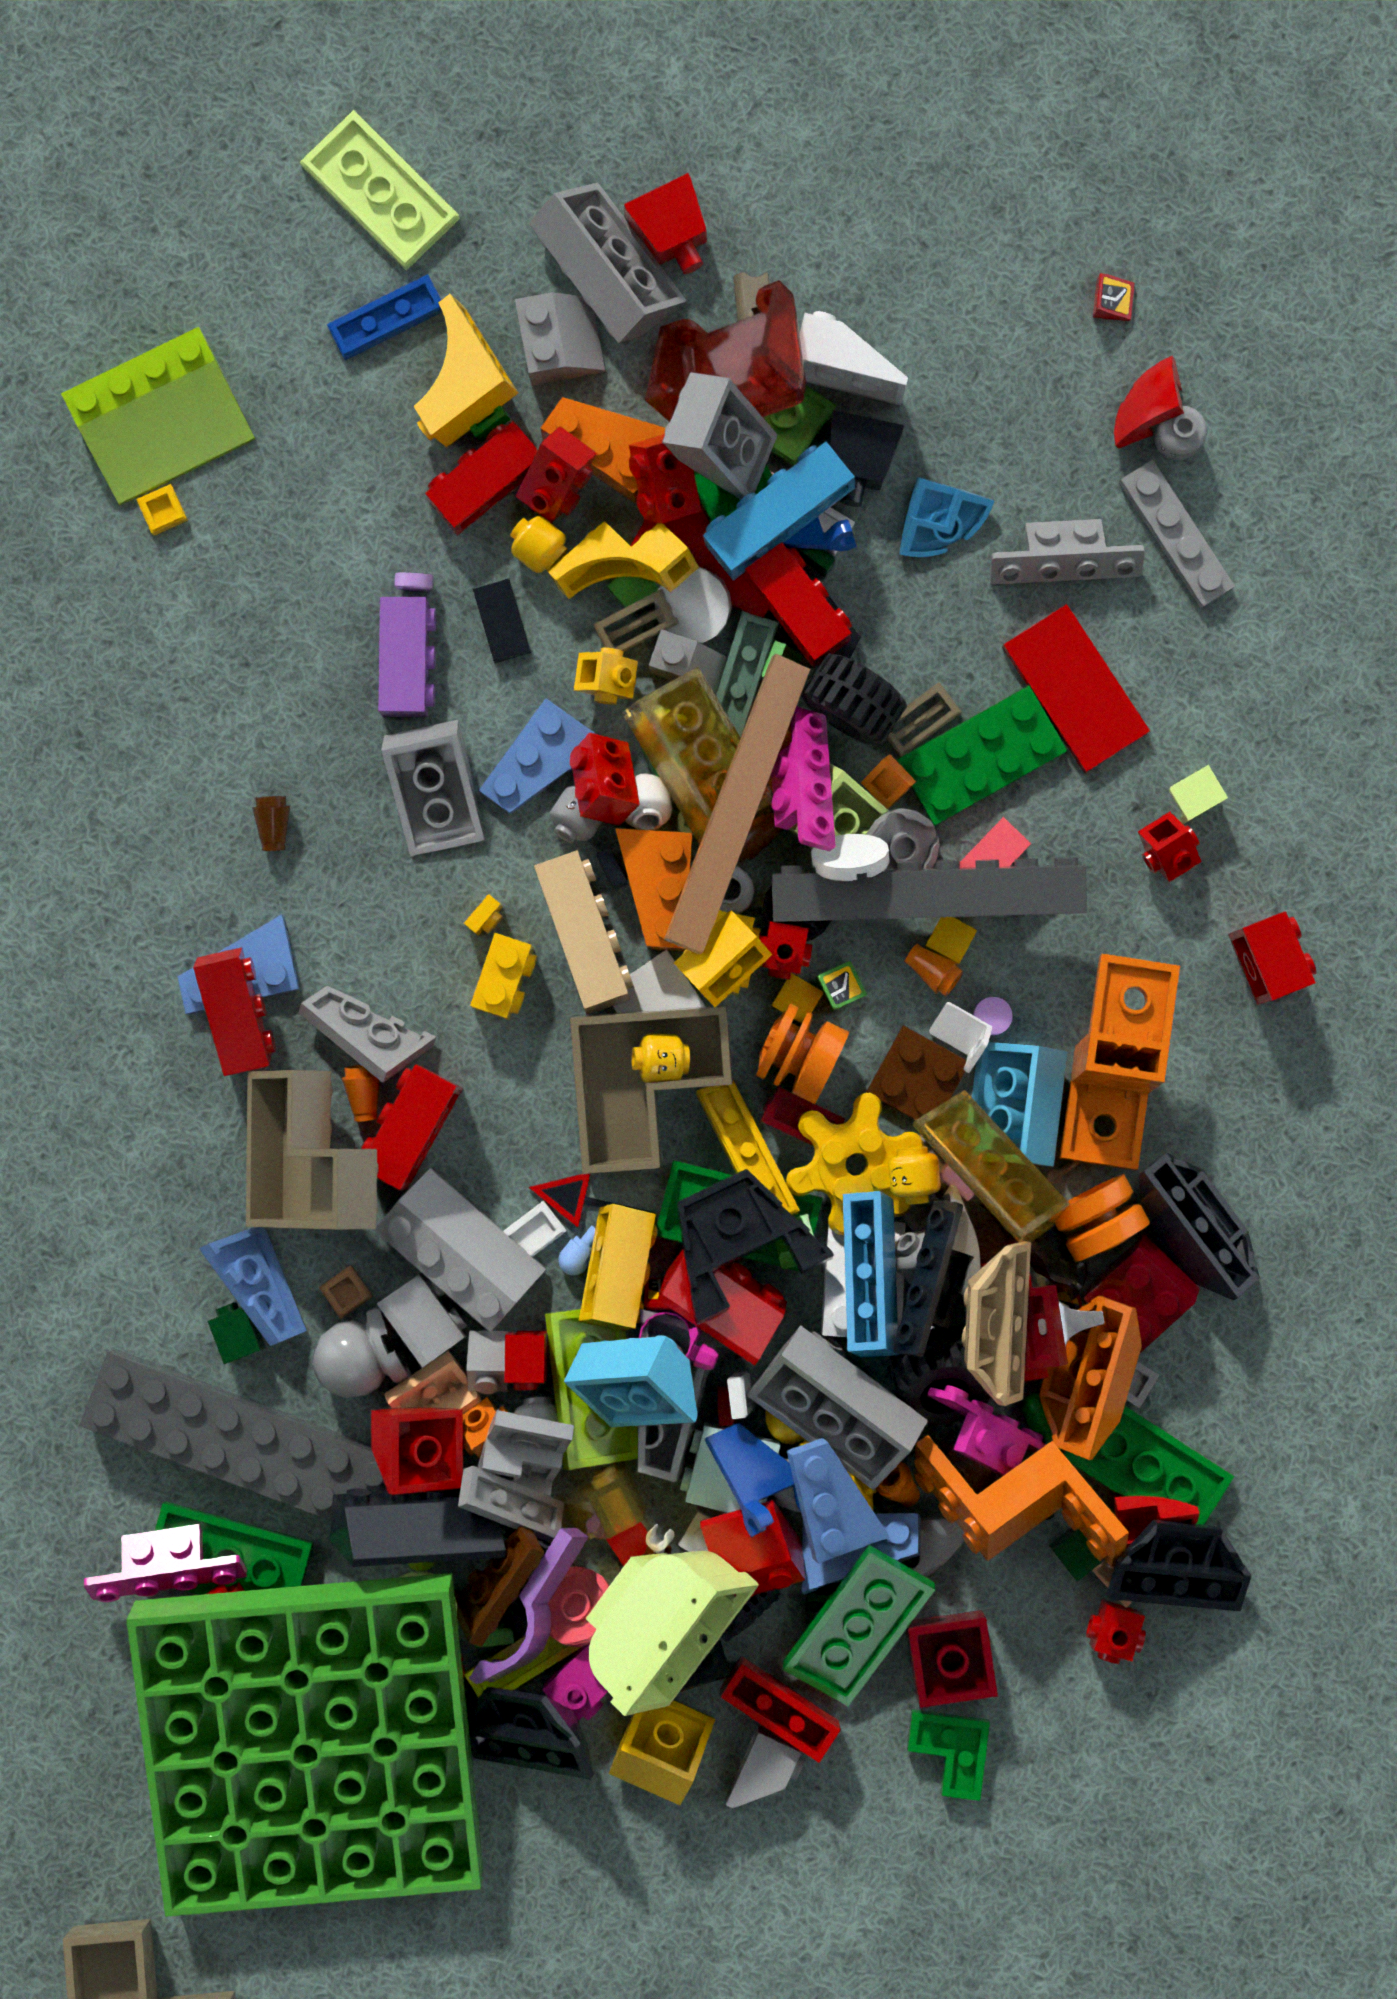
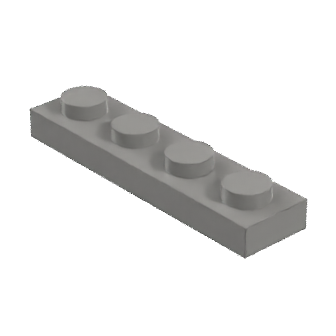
(1176, 534)

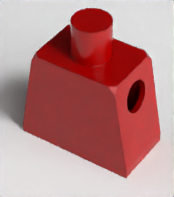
(670, 223)

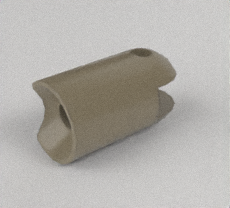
(745, 293)

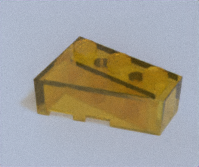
(606, 1503)

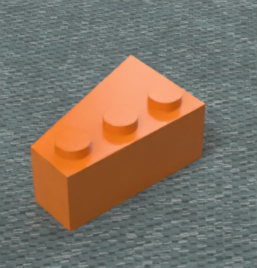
(608, 436)
(657, 874)

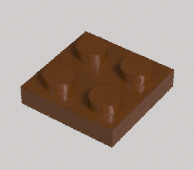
(916, 1074)

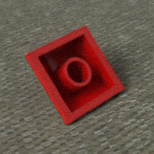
(418, 1448)

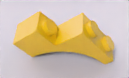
(606, 555)

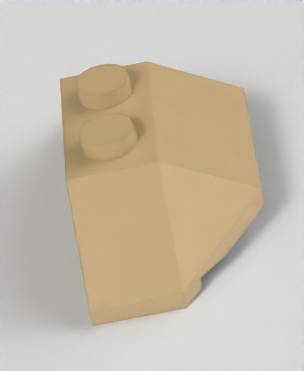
(998, 1323)

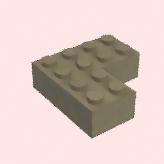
(613, 1103)
(289, 1161)
(115, 1963)

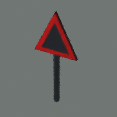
(568, 1196)

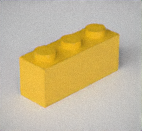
(618, 1267)

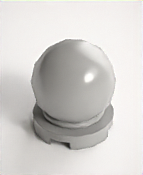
(357, 1356)

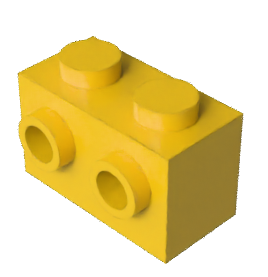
(727, 960)
(503, 976)

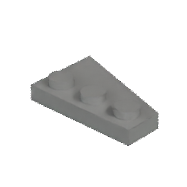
(371, 1040)

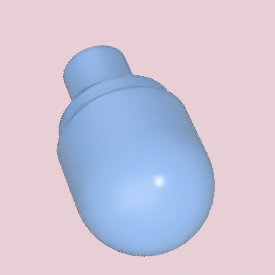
(576, 1254)

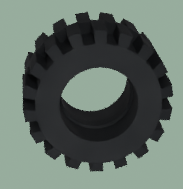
(854, 699)
(938, 1367)

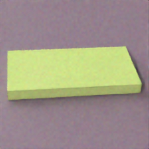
(379, 190)

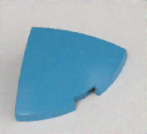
(940, 517)

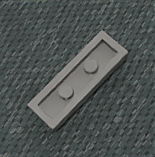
(510, 1503)

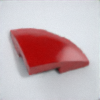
(1148, 403)
(1139, 1511)

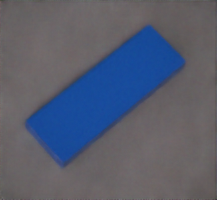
(385, 317)

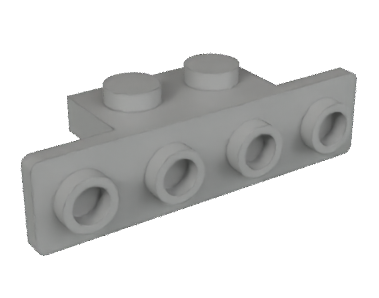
(1066, 553)

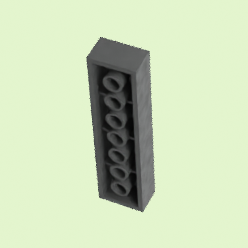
(227, 1435)

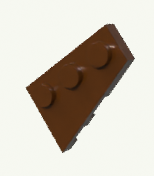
(497, 1586)

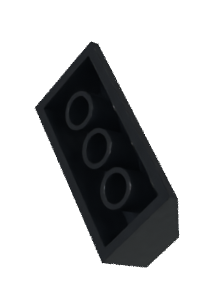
(410, 1528)

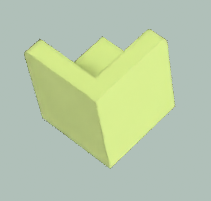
(1197, 794)

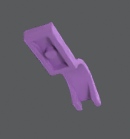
(535, 1599)

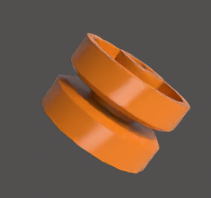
(1102, 1223)

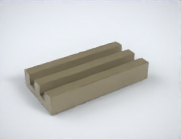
(664, 609)
(893, 739)

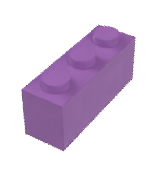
(406, 657)

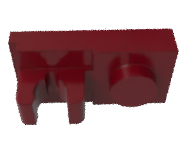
(785, 1110)

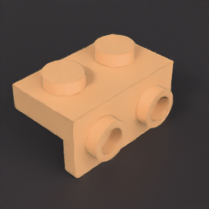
(435, 1386)

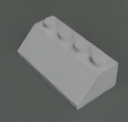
(606, 261)
(460, 1249)
(834, 1400)

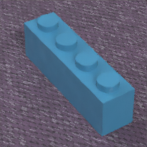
(779, 509)
(870, 1274)

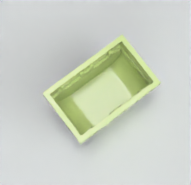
(655, 1624)

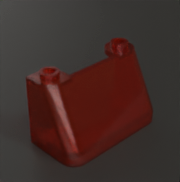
(756, 353)

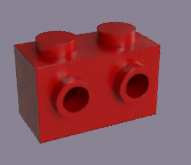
(557, 475)
(663, 482)
(604, 779)

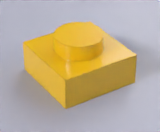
(485, 916)

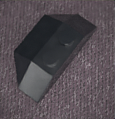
(1197, 1227)
(1181, 1568)
(528, 1733)

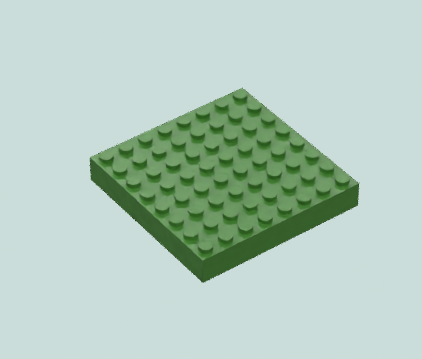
(306, 1744)

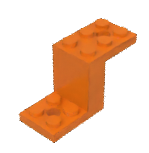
(1119, 1061)
(1020, 1502)

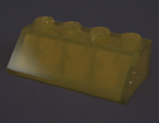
(688, 744)
(992, 1167)

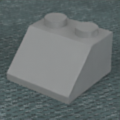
(559, 337)
(423, 1319)

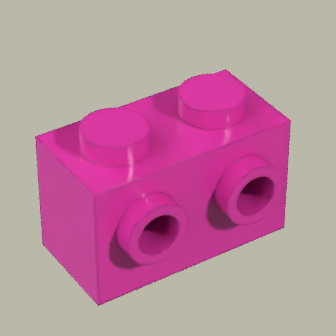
(576, 1686)

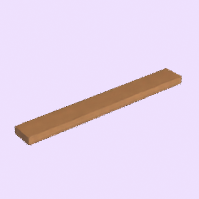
(737, 804)

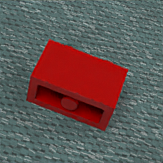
(526, 1358)

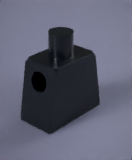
(866, 450)

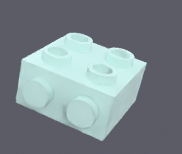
(705, 1482)

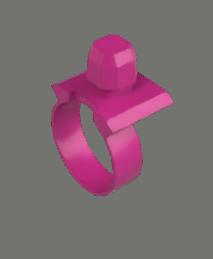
(703, 1356)

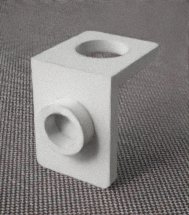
(962, 1032)

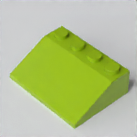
(158, 416)

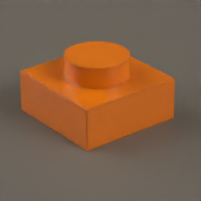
(888, 781)

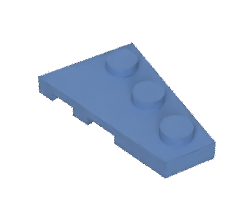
(272, 961)
(831, 1503)
(901, 1545)

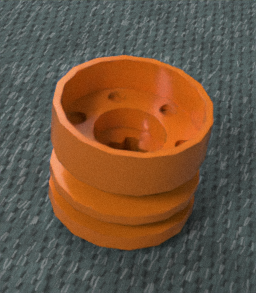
(801, 1053)

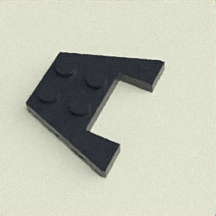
(730, 1224)

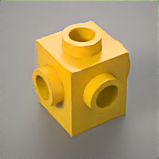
(606, 675)

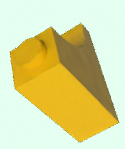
(468, 383)

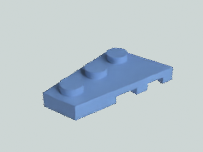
(535, 758)
(257, 1282)

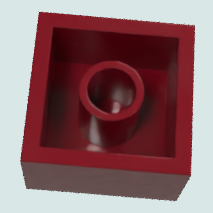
(1151, 1284)
(951, 1658)

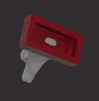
(1052, 1326)

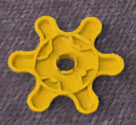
(835, 1144)

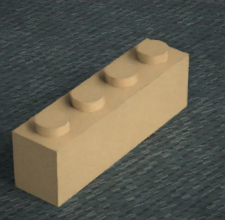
(582, 931)

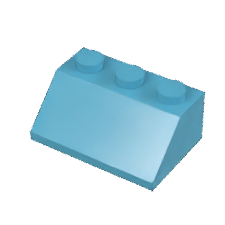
(1023, 1095)
(634, 1381)

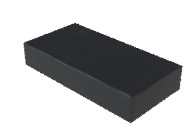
(501, 621)

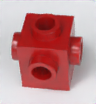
(1169, 847)
(799, 954)
(1114, 1618)

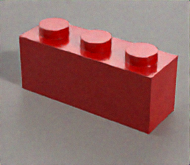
(482, 477)
(799, 603)
(234, 1011)
(780, 1709)

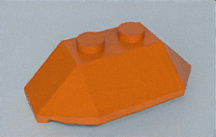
(1090, 1392)

